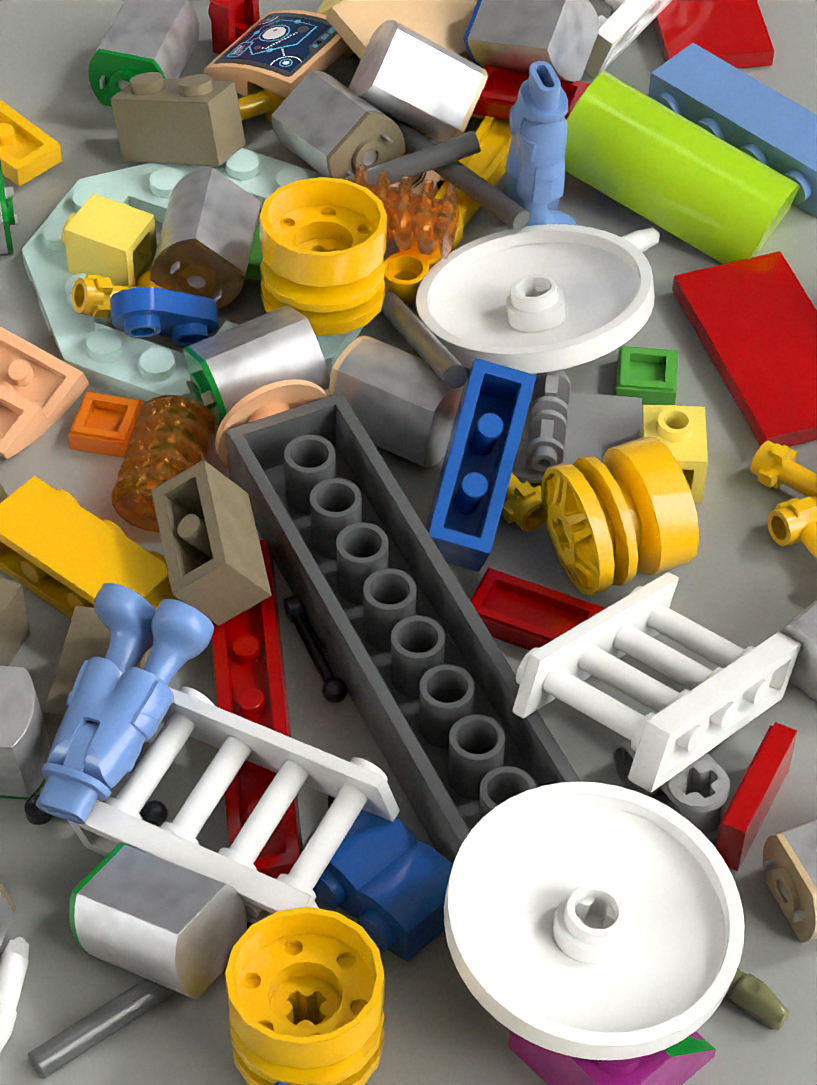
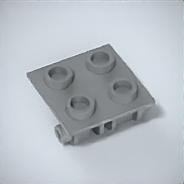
(571, 426)

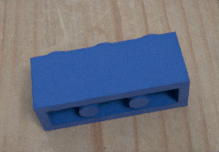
(479, 463)

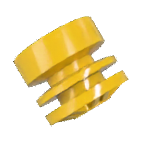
(324, 253)
(620, 515)
(306, 1000)

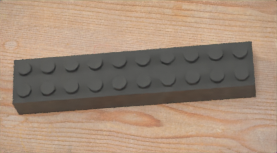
(392, 618)

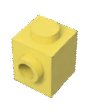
(110, 240)
(686, 437)

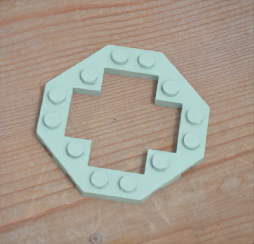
(106, 355)

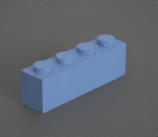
(742, 115)

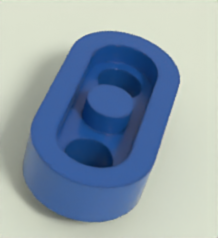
(164, 313)

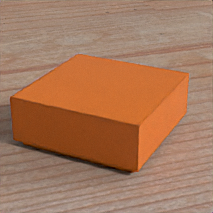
(104, 424)

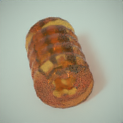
(415, 216)
(166, 441)

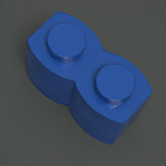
(388, 884)

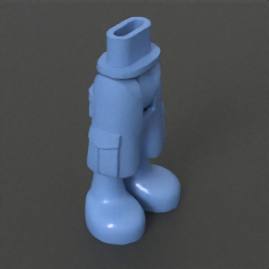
(538, 147)
(115, 702)

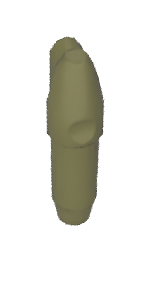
(757, 1000)

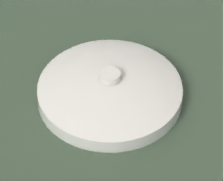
(538, 297)
(593, 920)

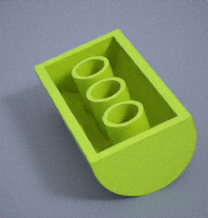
(674, 171)

